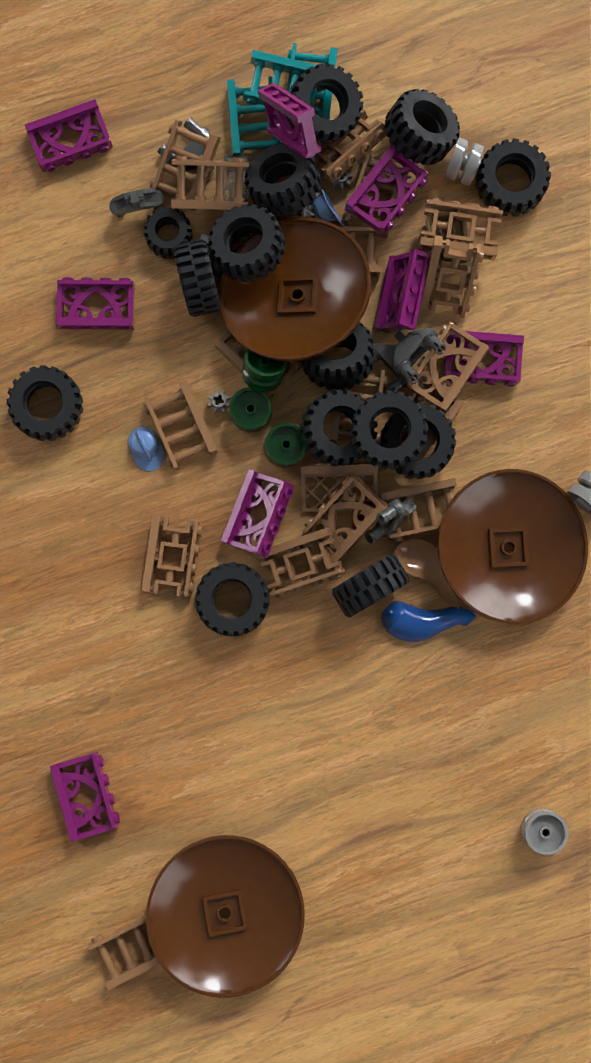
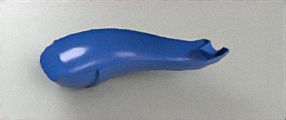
(417, 624)

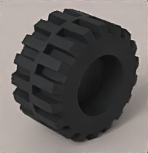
(163, 218)

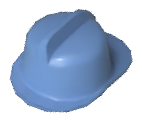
(324, 209)
(145, 448)

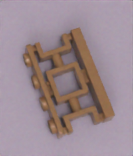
(353, 152)
(464, 213)
(435, 275)
(295, 548)
(155, 554)

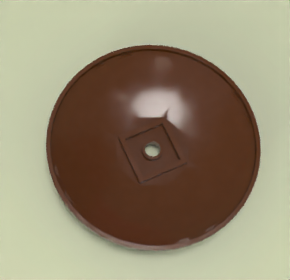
(323, 266)
(545, 540)
(234, 952)

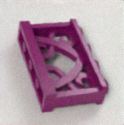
(281, 103)
(70, 154)
(386, 165)
(407, 269)
(115, 322)
(505, 342)
(245, 502)
(68, 808)

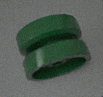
(262, 373)
(250, 421)
(274, 448)

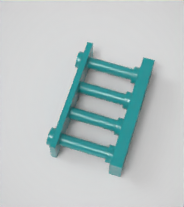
(278, 65)
(325, 95)
(238, 128)

